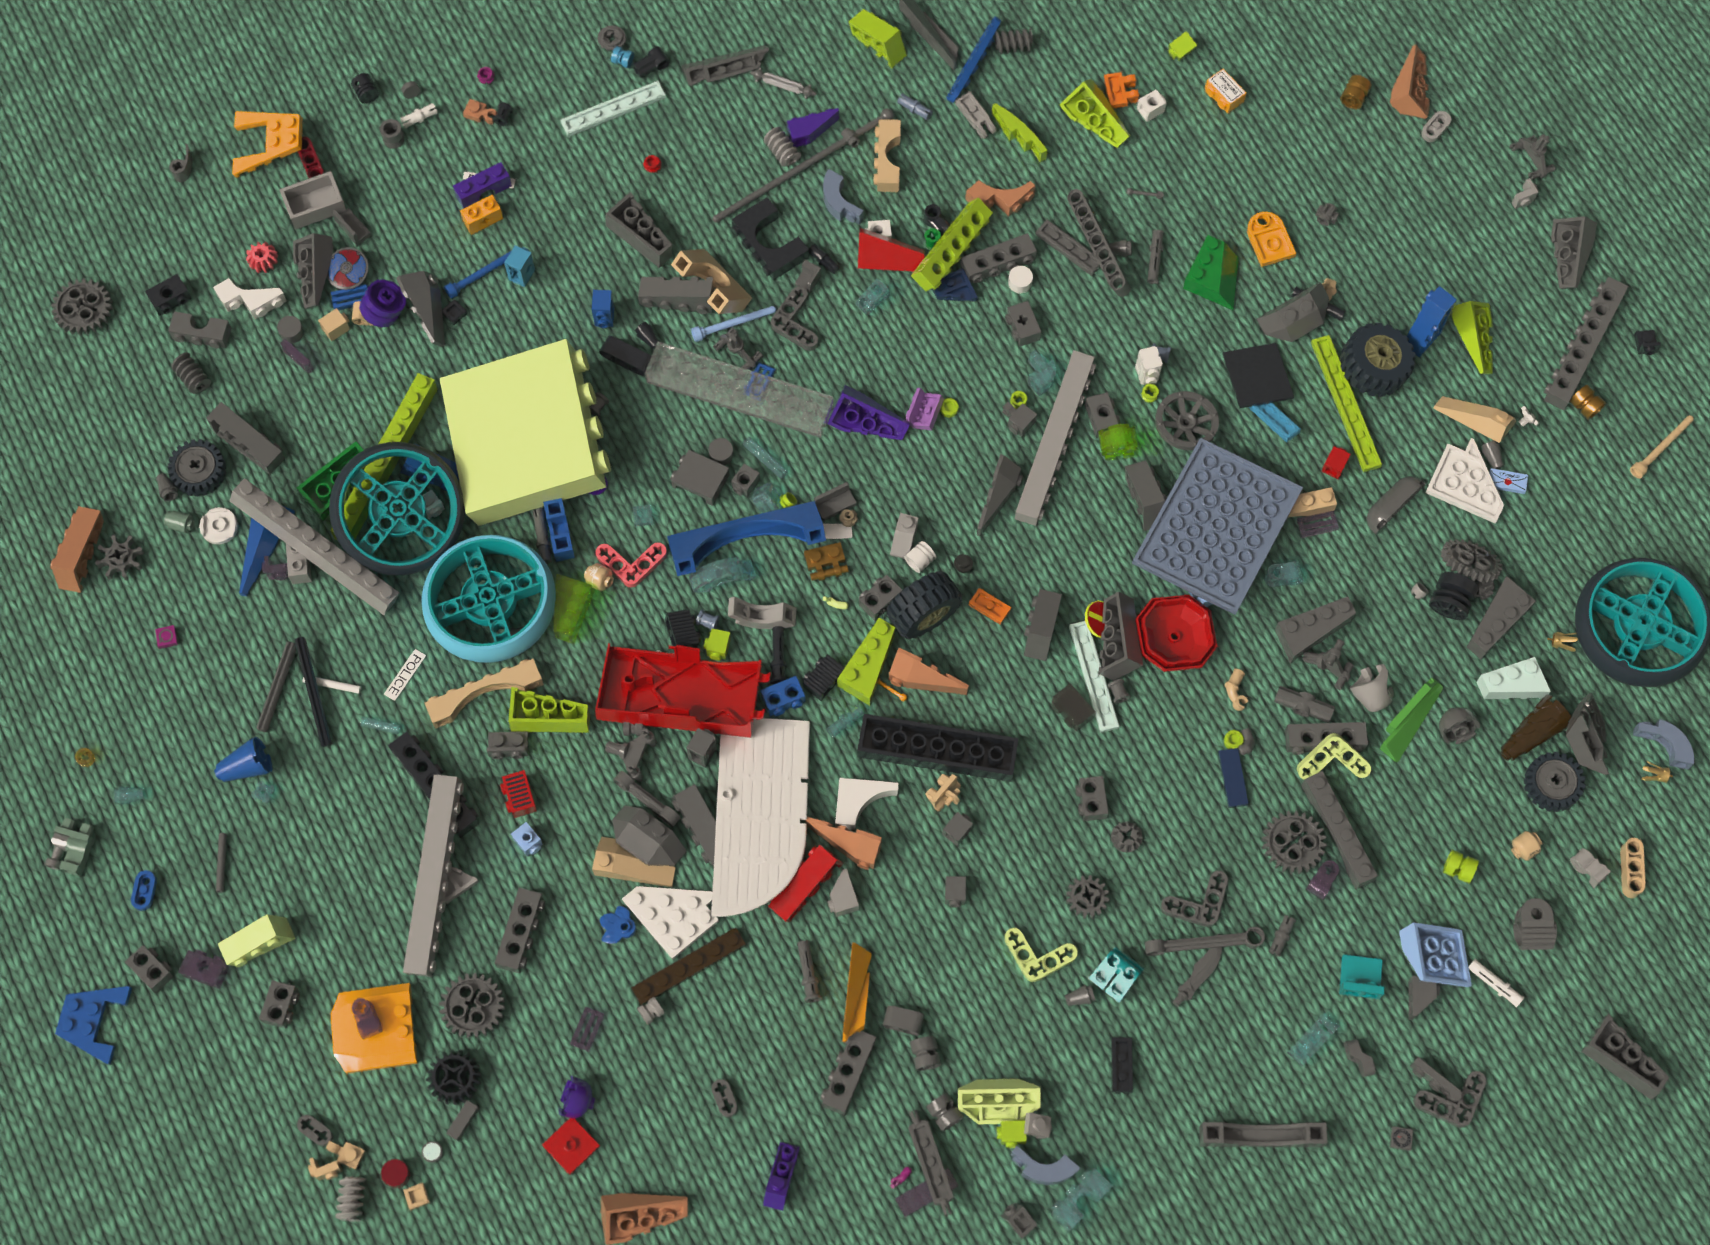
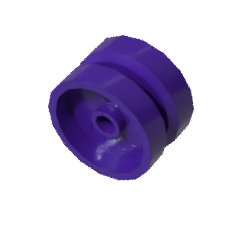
(382, 303)

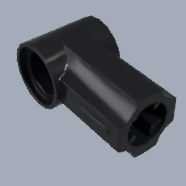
(654, 60)
(937, 222)

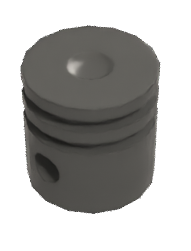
(392, 133)

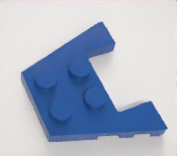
(82, 1019)

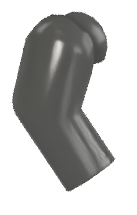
(1249, 742)

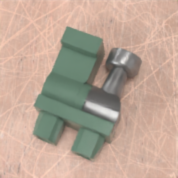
(74, 843)

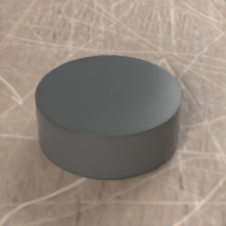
(410, 89)

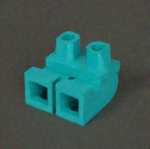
(1127, 973)

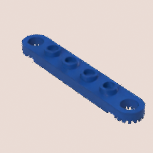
(971, 65)

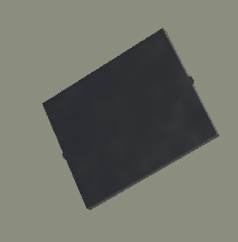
(1258, 375)

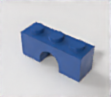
(559, 529)

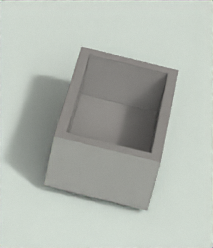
(312, 200)

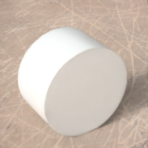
(1020, 279)

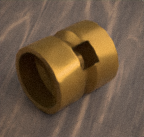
(1355, 92)
(1589, 404)

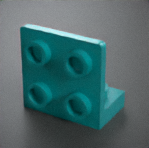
(1361, 977)

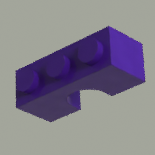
(492, 178)

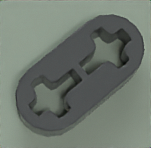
(720, 1100)
(317, 1127)

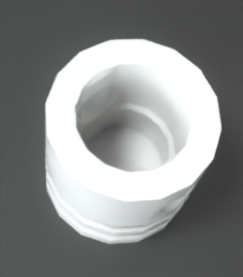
(920, 557)

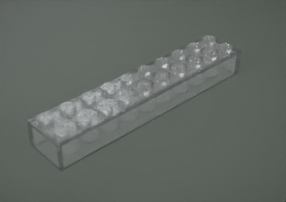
(739, 389)

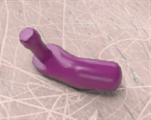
(901, 1178)

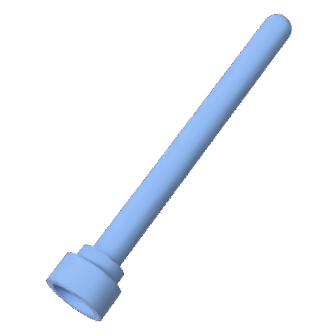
(699, 333)

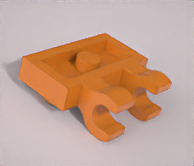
(1116, 91)

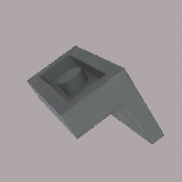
(352, 226)
(834, 501)

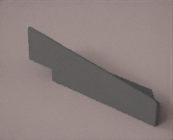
(930, 31)
(724, 65)

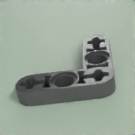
(787, 321)
(1200, 910)
(1454, 1109)

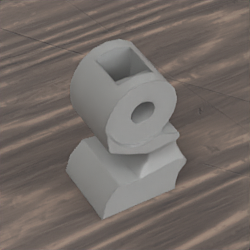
(1587, 864)

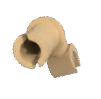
(1232, 688)

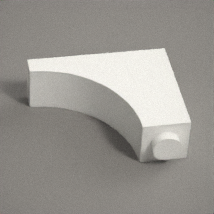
(856, 795)

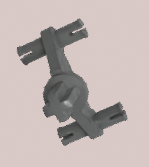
(1536, 151)
(736, 345)
(1330, 661)
(632, 752)

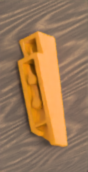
(857, 991)

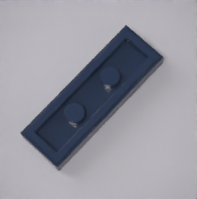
(1233, 778)

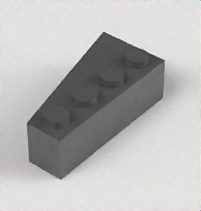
(638, 230)
(676, 293)
(245, 438)
(1502, 614)
(1313, 627)
(1121, 641)
(698, 819)
(1624, 1058)

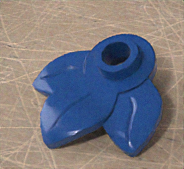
(615, 923)

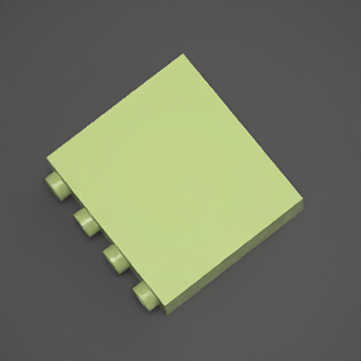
(524, 432)

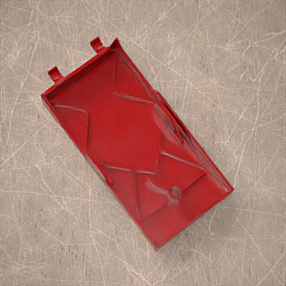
(679, 691)

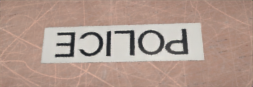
(404, 674)

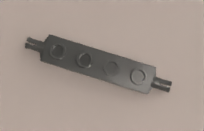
(931, 1163)

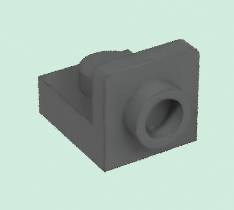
(1019, 1219)

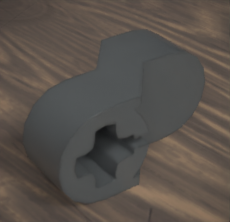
(1363, 1060)

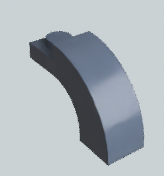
(834, 201)
(1672, 738)
(1044, 1173)

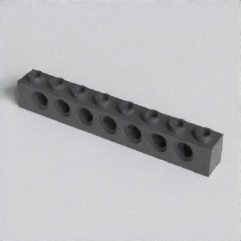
(1561, 396)

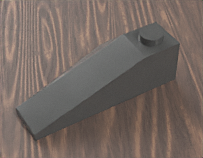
(426, 298)
(1004, 483)

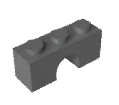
(214, 334)

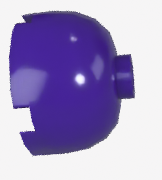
(576, 1098)

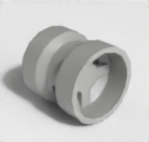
(650, 1010)

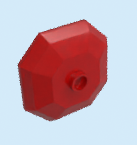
(1178, 617)

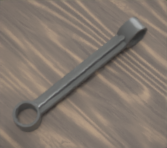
(1160, 947)

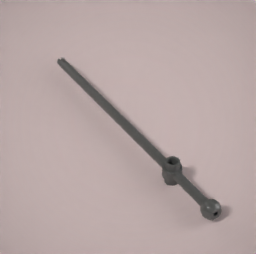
(850, 138)

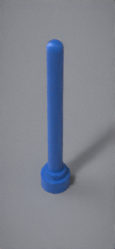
(453, 289)

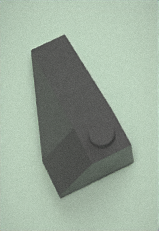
(1573, 244)
(313, 260)

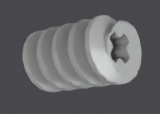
(781, 147)
(350, 1199)

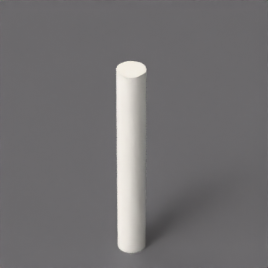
(337, 685)

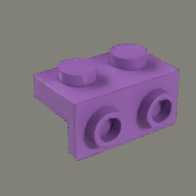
(924, 410)

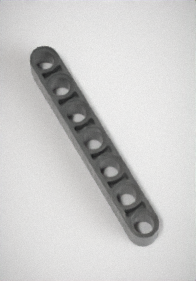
(1101, 249)

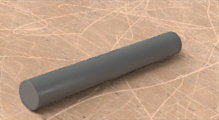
(221, 863)

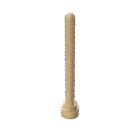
(1640, 468)

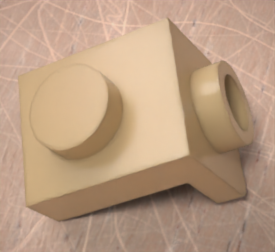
(327, 1171)

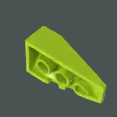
(1093, 110)

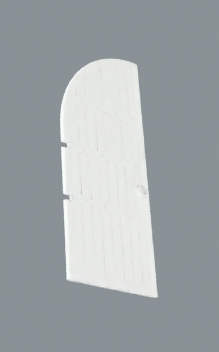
(760, 814)

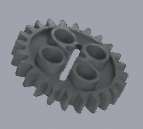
(81, 306)
(1471, 560)
(1305, 855)
(454, 1000)

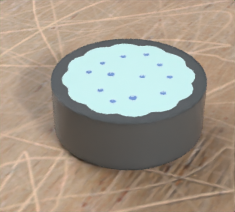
(432, 1152)

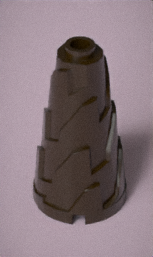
(1537, 728)

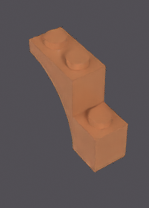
(1007, 200)

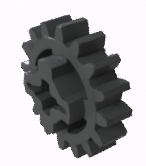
(1078, 899)

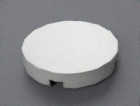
(218, 525)

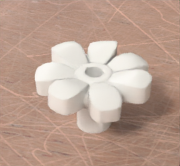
(1527, 417)

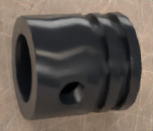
(366, 90)

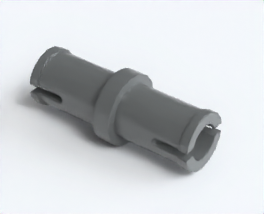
(1282, 935)

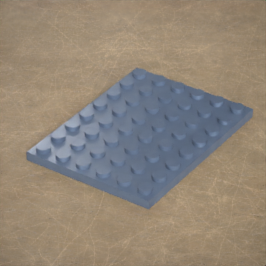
(1217, 526)

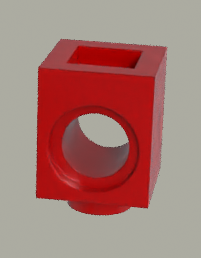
(1336, 462)

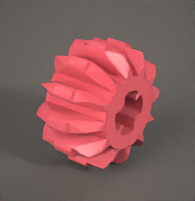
(268, 256)

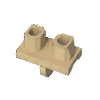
(946, 794)

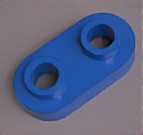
(143, 891)

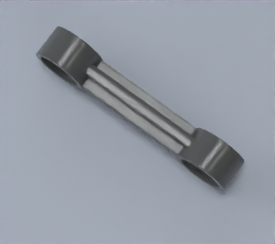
(626, 783)

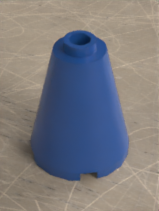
(245, 762)

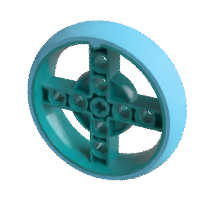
(504, 645)

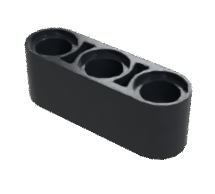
(625, 355)

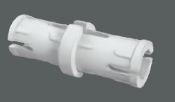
(418, 115)

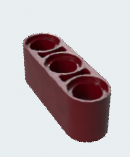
(308, 155)

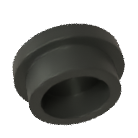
(963, 563)

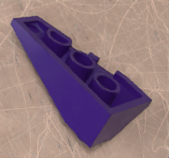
(864, 415)

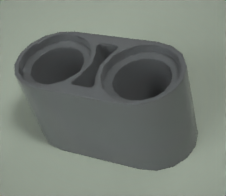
(903, 1020)

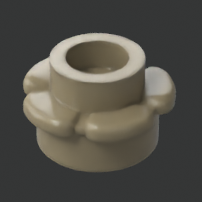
(848, 522)

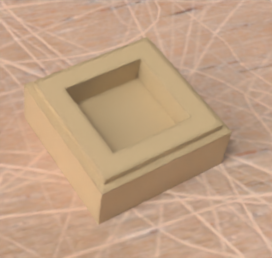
(416, 1196)

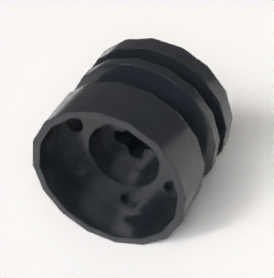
(1453, 595)

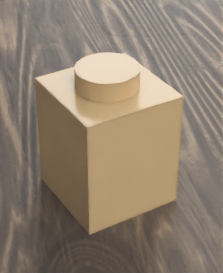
(334, 324)

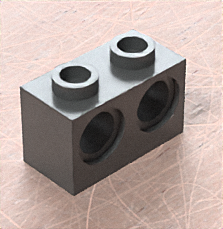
(882, 599)
(701, 747)
(1096, 798)
(146, 971)
(274, 1003)

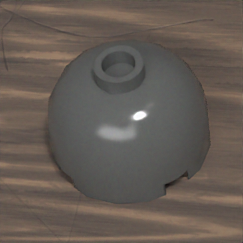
(1458, 725)

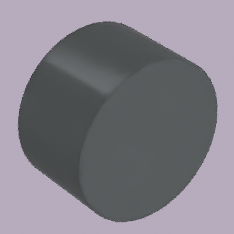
(290, 329)
(721, 451)

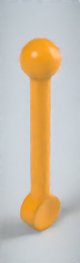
(903, 697)

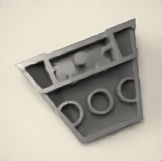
(1587, 734)

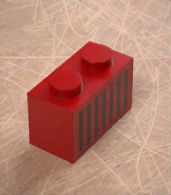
(518, 794)

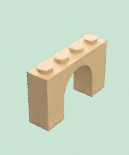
(728, 296)

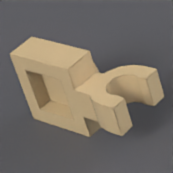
(348, 1155)

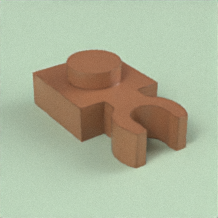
(477, 110)

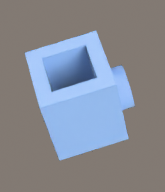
(527, 839)

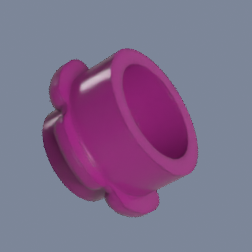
(485, 71)

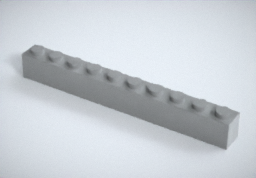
(1054, 438)
(314, 546)
(432, 876)

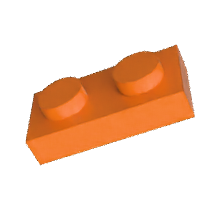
(989, 606)

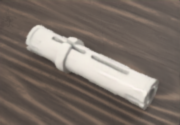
(1496, 983)

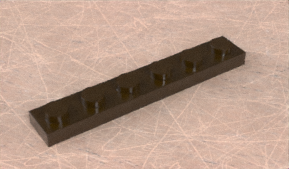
(688, 966)

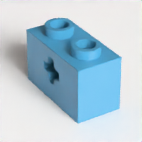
(519, 265)

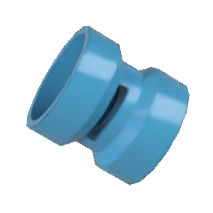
(622, 57)

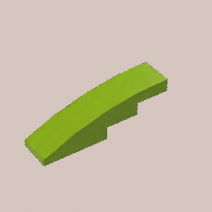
(1017, 129)

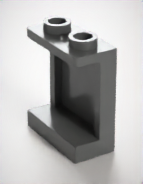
(700, 476)

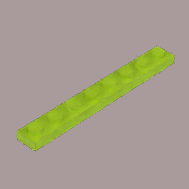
(1346, 403)

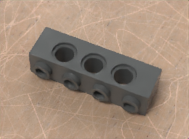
(1022, 245)
(1294, 732)
(523, 900)
(840, 1102)

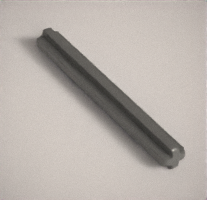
(276, 687)

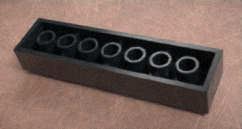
(937, 747)

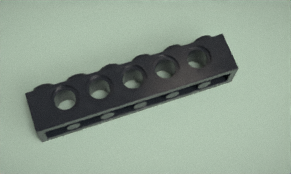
(401, 748)

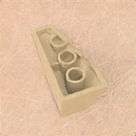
(617, 863)

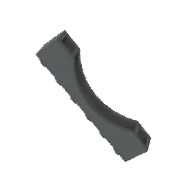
(1352, 853)
(1240, 1135)

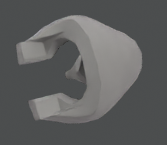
(1373, 693)

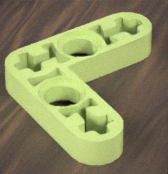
(1335, 751)
(1032, 961)

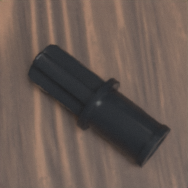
(823, 258)

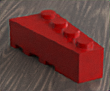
(805, 883)

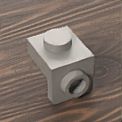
(1527, 196)
(1037, 1125)

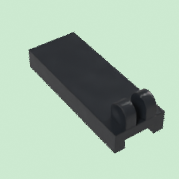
(1121, 1065)

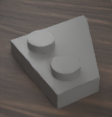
(458, 884)

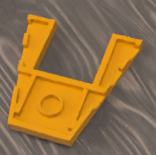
(282, 138)

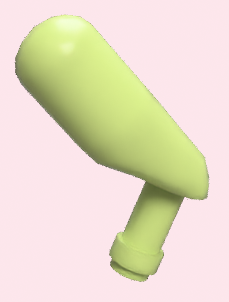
(834, 603)

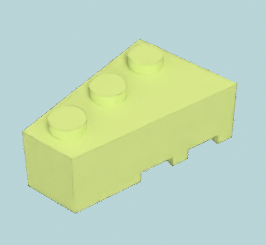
(256, 940)

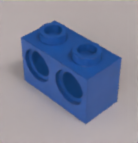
(603, 308)
(780, 691)

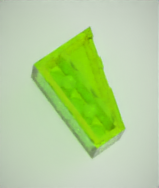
(570, 607)

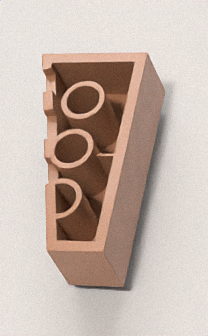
(77, 548)

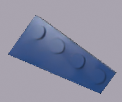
(1431, 320)

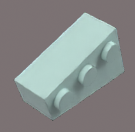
(1514, 681)

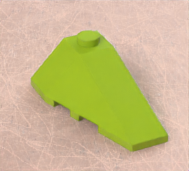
(1473, 325)

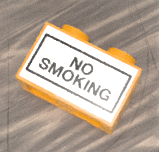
(1225, 91)

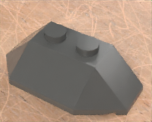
(1296, 315)
(647, 837)

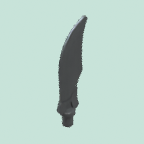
(1200, 973)

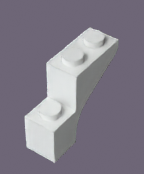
(257, 301)

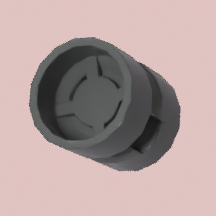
(925, 1053)
(945, 1112)

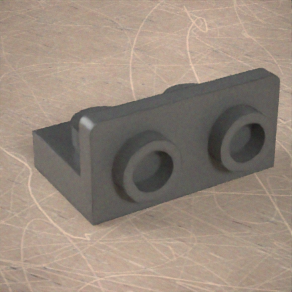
(507, 745)

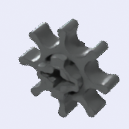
(126, 558)

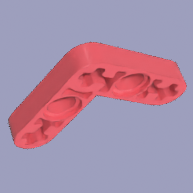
(629, 569)

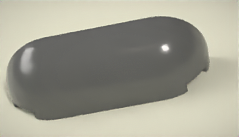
(1393, 502)

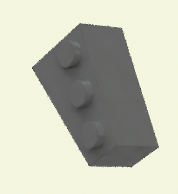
(1145, 491)

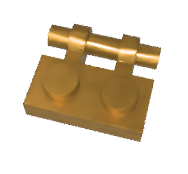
(823, 557)

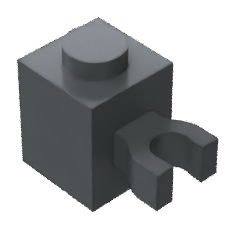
(1020, 419)

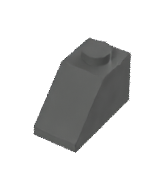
(1420, 995)

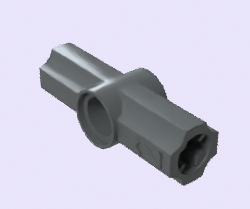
(1304, 704)

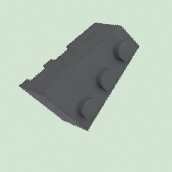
(1042, 624)

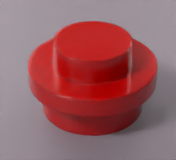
(652, 164)

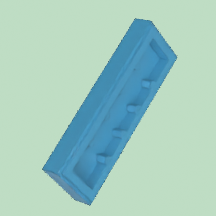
(1276, 420)

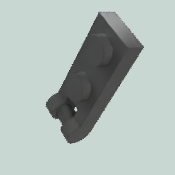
(1436, 1080)

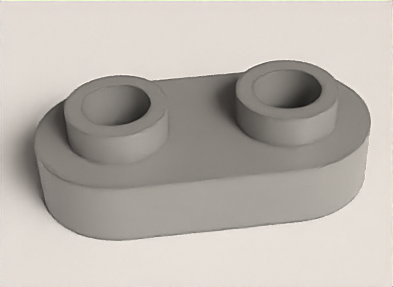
(1435, 127)

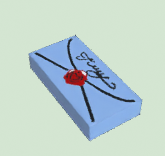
(1509, 480)

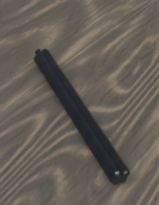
(313, 692)

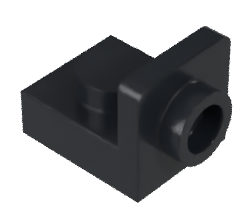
(1646, 342)

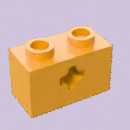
(481, 214)

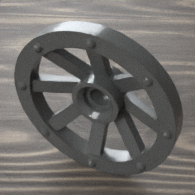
(1186, 418)

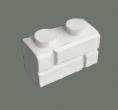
(1148, 365)

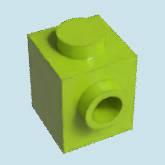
(1182, 46)
(717, 644)
(1011, 1133)

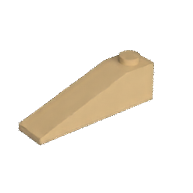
(1478, 417)

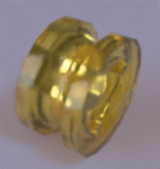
(84, 763)

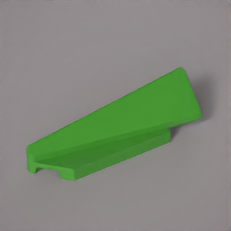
(1409, 720)

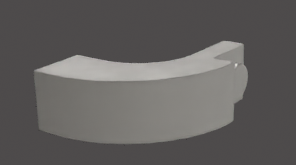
(761, 615)

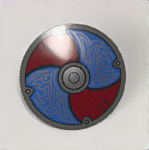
(347, 268)

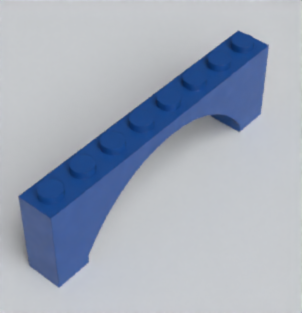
(797, 521)

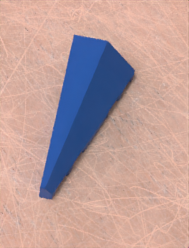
(259, 544)

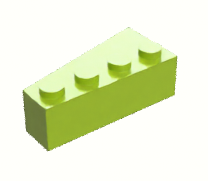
(866, 665)
(546, 714)

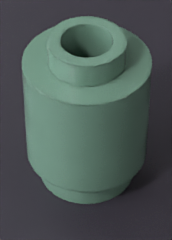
(179, 521)

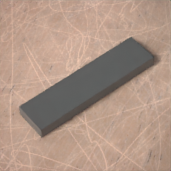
(1068, 247)

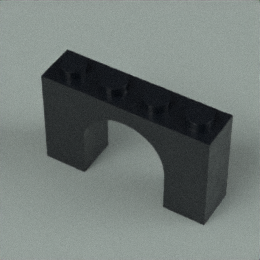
(773, 261)

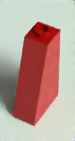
(887, 253)

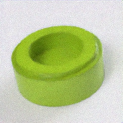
(949, 407)
(1233, 739)

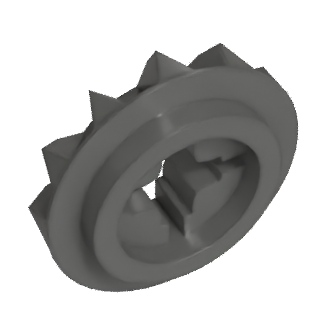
(606, 34)
(1128, 845)

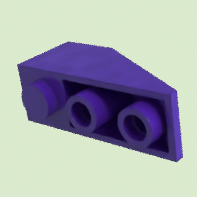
(808, 128)
(781, 1176)

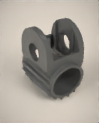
(1538, 932)

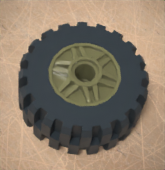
(1377, 359)
(924, 605)

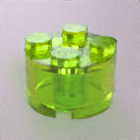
(1118, 441)

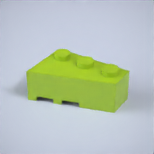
(879, 35)

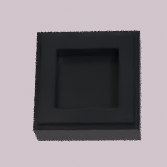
(454, 312)

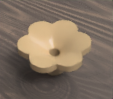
(1329, 286)

